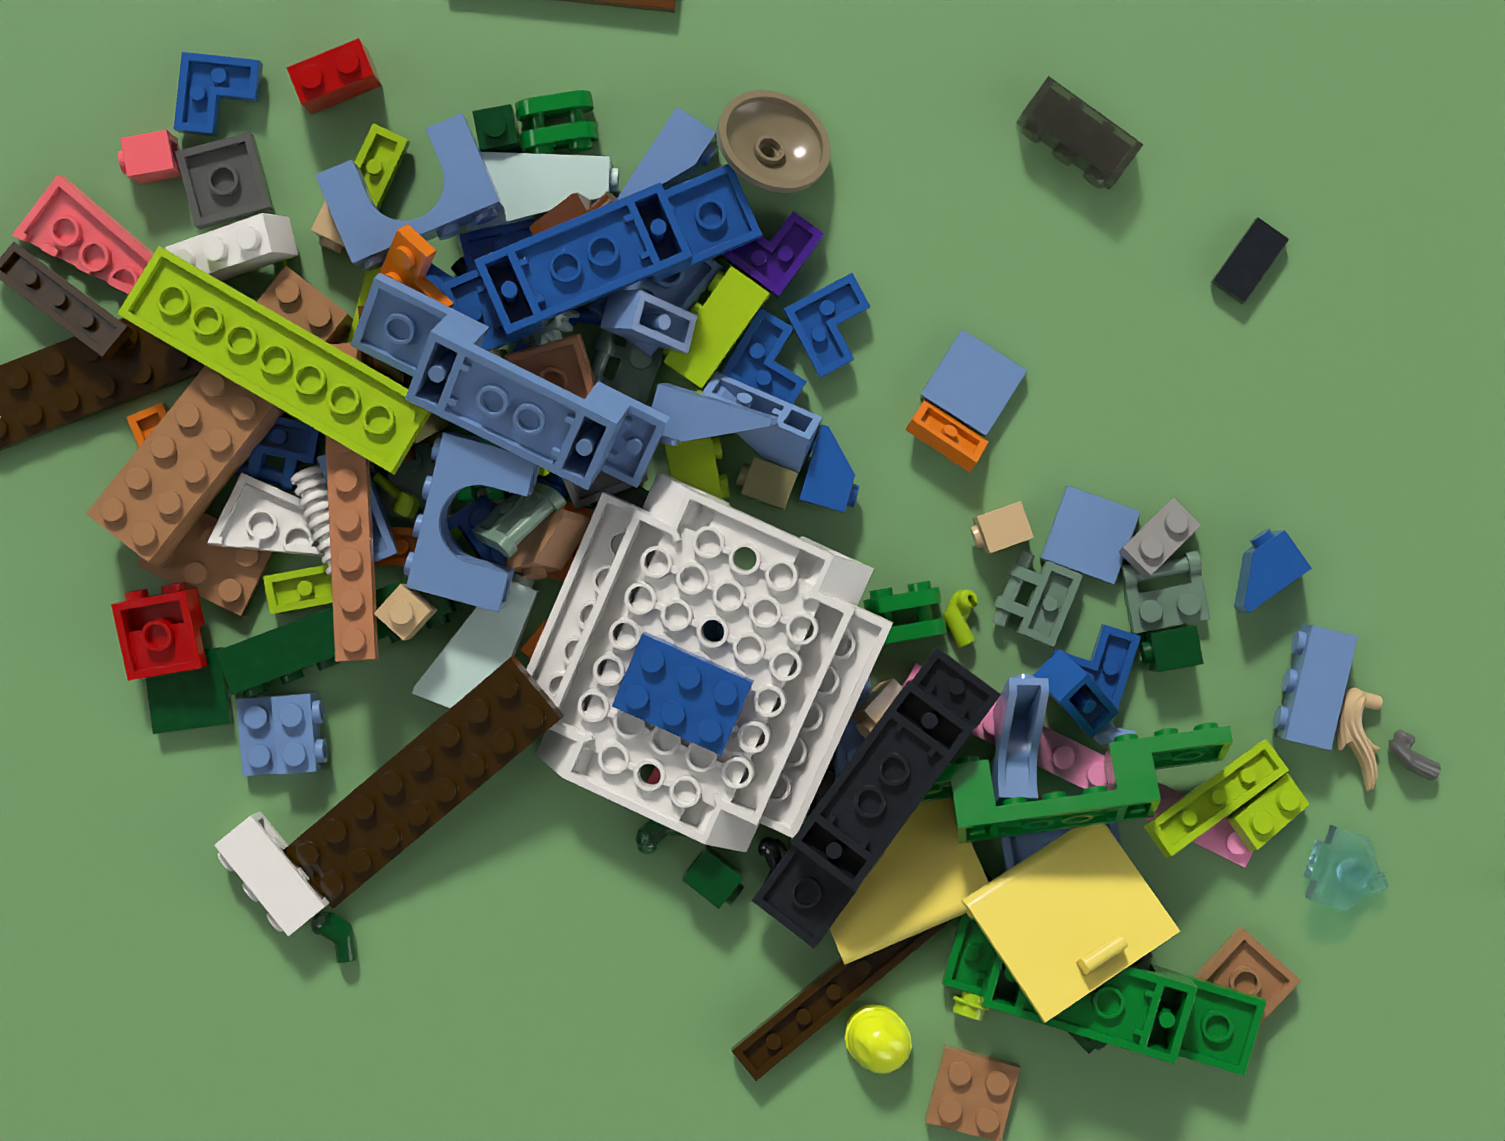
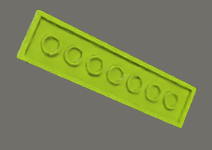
(275, 359)

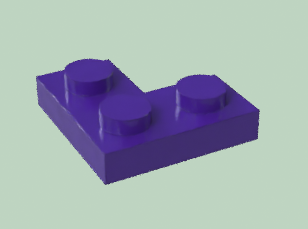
(777, 261)

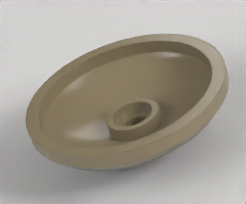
(773, 141)

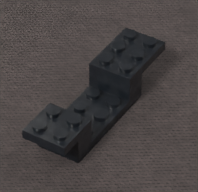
(875, 796)

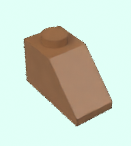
(549, 544)

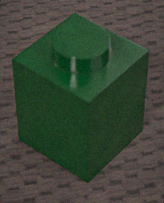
(497, 129)
(1171, 648)
(714, 877)

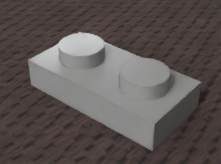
(1159, 538)

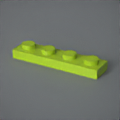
(1215, 798)

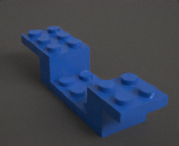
(603, 252)

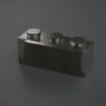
(1078, 134)

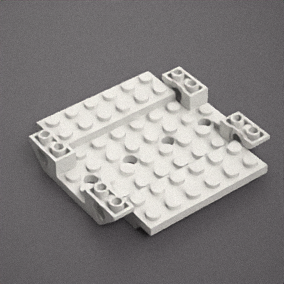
(784, 627)

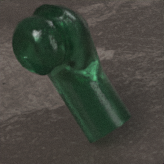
(651, 835)

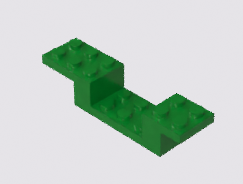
(1129, 774)
(1136, 1010)

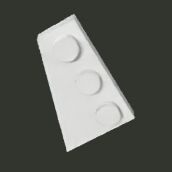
(264, 520)

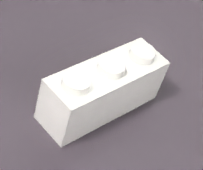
(239, 246)
(269, 874)

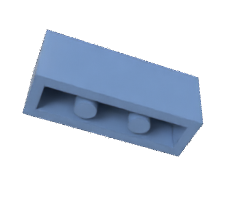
(1315, 686)

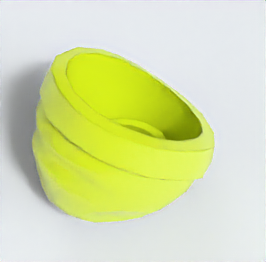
(878, 1038)

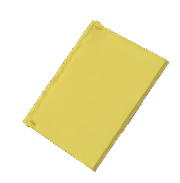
(912, 885)
(1070, 917)

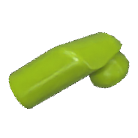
(956, 616)

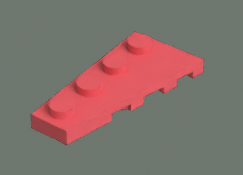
(84, 235)

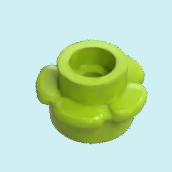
(969, 1006)

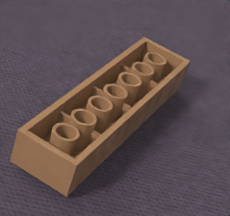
(204, 438)

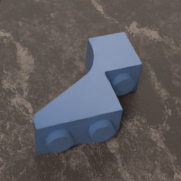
(1017, 732)

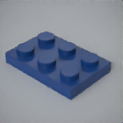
(682, 693)

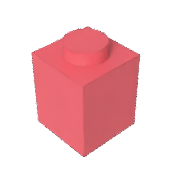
(149, 157)

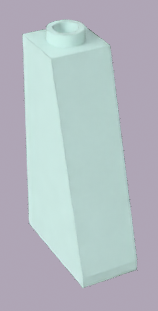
(539, 182)
(479, 646)

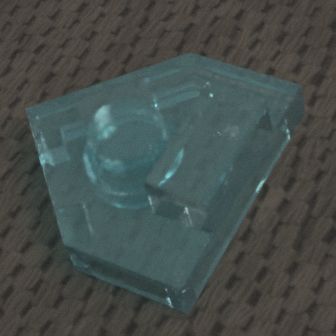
(1343, 870)

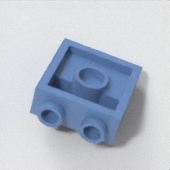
(281, 734)

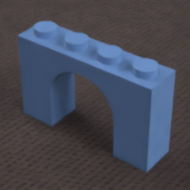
(465, 198)
(438, 562)

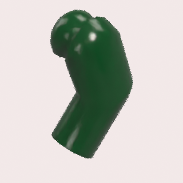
(338, 931)

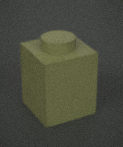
(766, 483)

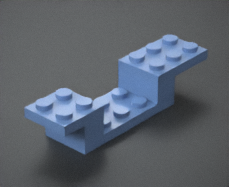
(501, 399)

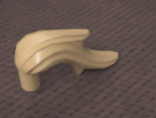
(1351, 732)

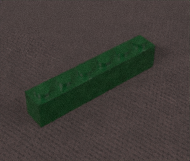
(302, 644)

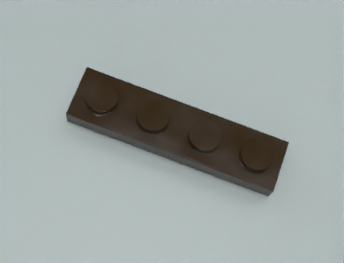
(62, 302)

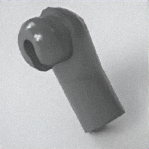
(1413, 761)

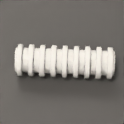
(314, 495)

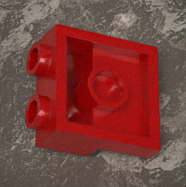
(160, 631)

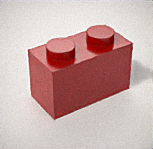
(334, 76)

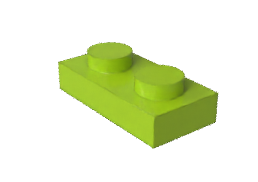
(380, 160)
(298, 589)
(1268, 812)

